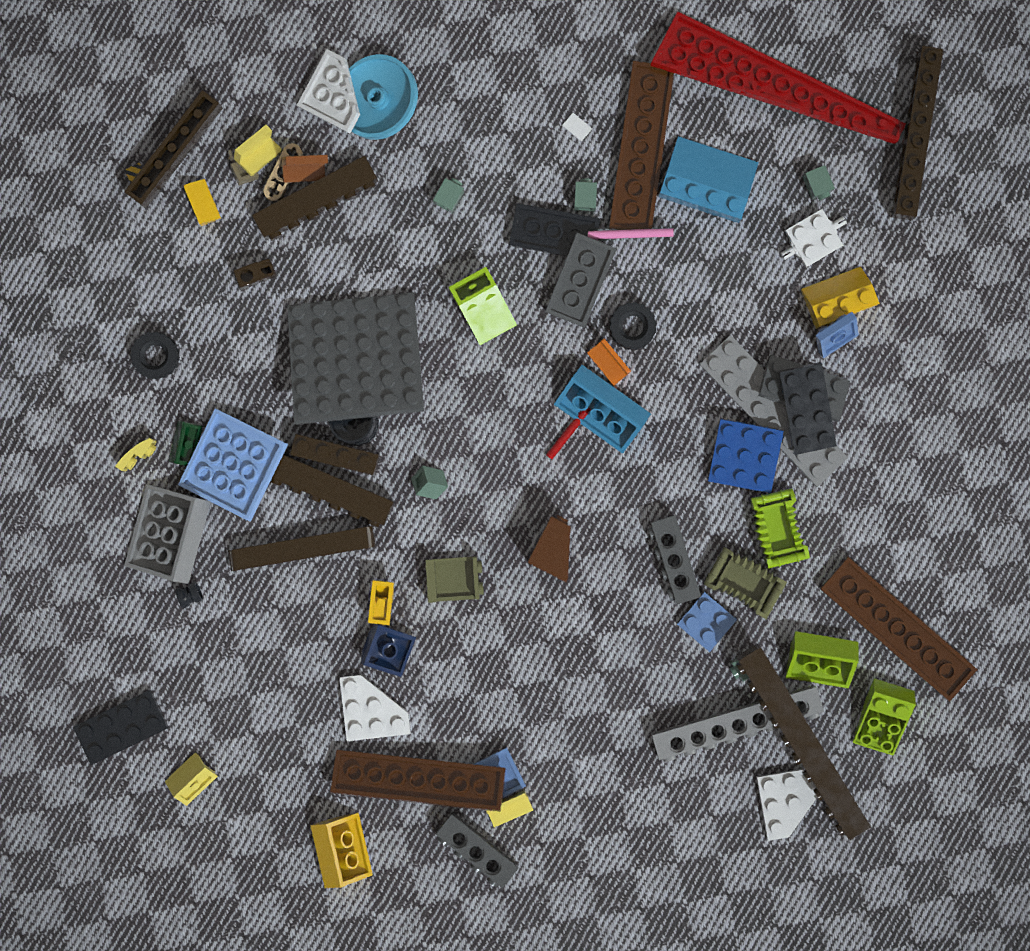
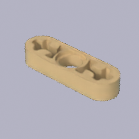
(271, 184)

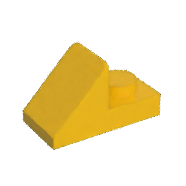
(381, 602)

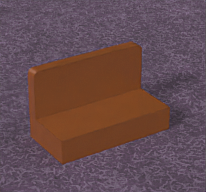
(303, 168)

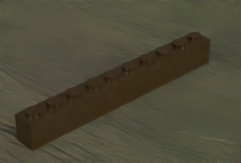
(803, 742)

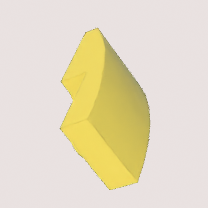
(143, 449)

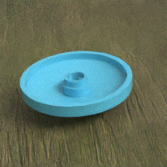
(384, 96)

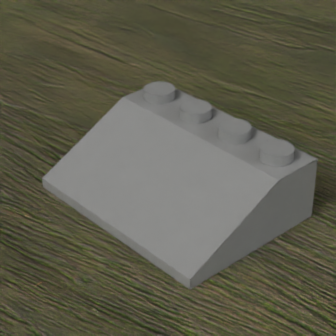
(167, 534)

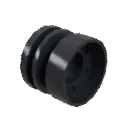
(354, 436)

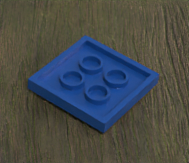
(745, 455)

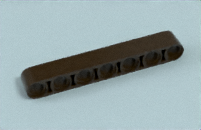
(301, 548)

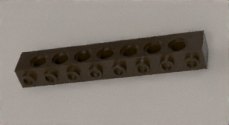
(917, 133)

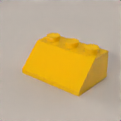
(839, 296)
(341, 850)

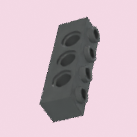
(690, 589)
(455, 824)

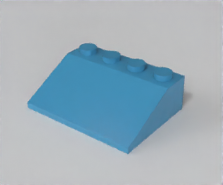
(708, 179)

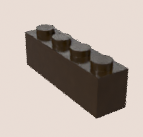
(335, 454)

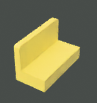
(257, 151)
(190, 779)
(512, 807)

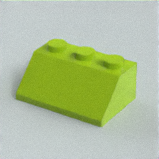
(822, 659)

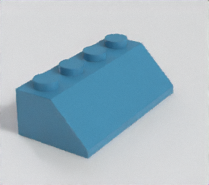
(612, 413)

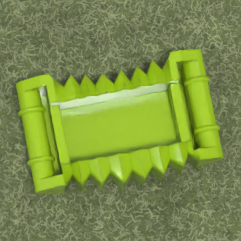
(778, 528)

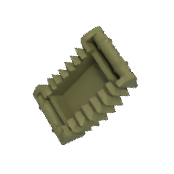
(745, 581)

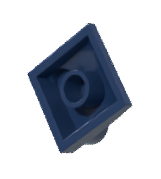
(387, 649)

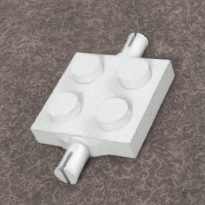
(813, 238)

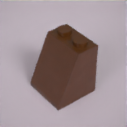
(552, 549)

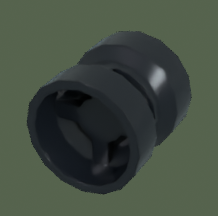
(189, 595)

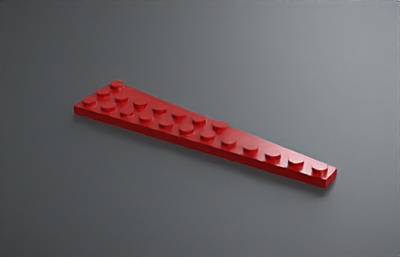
(723, 62)

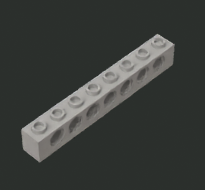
(662, 738)

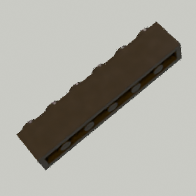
(174, 149)
(315, 198)
(333, 490)

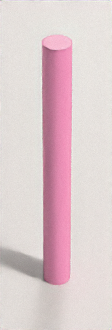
(634, 233)

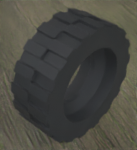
(621, 314)
(138, 355)

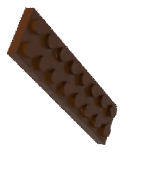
(641, 147)
(898, 629)
(418, 780)

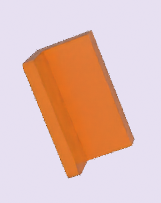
(608, 362)

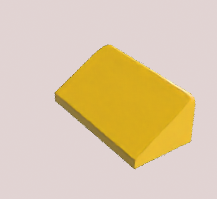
(202, 202)

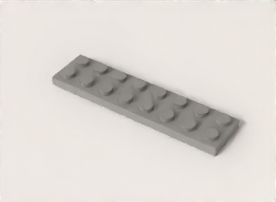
(741, 379)

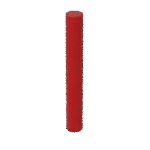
(567, 434)

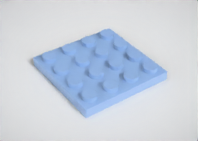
(233, 464)

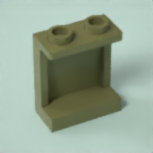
(453, 579)

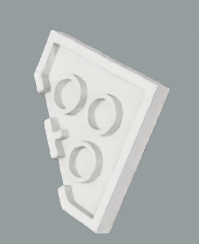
(331, 93)
(370, 711)
(784, 801)

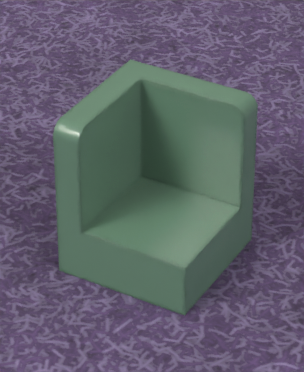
(429, 482)

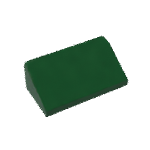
(184, 442)

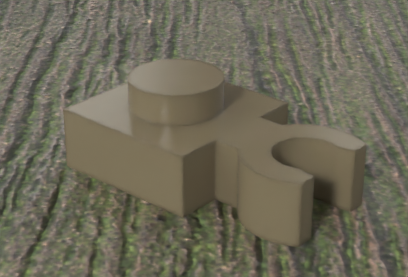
(240, 174)

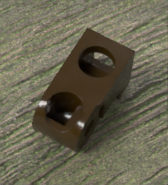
(254, 274)

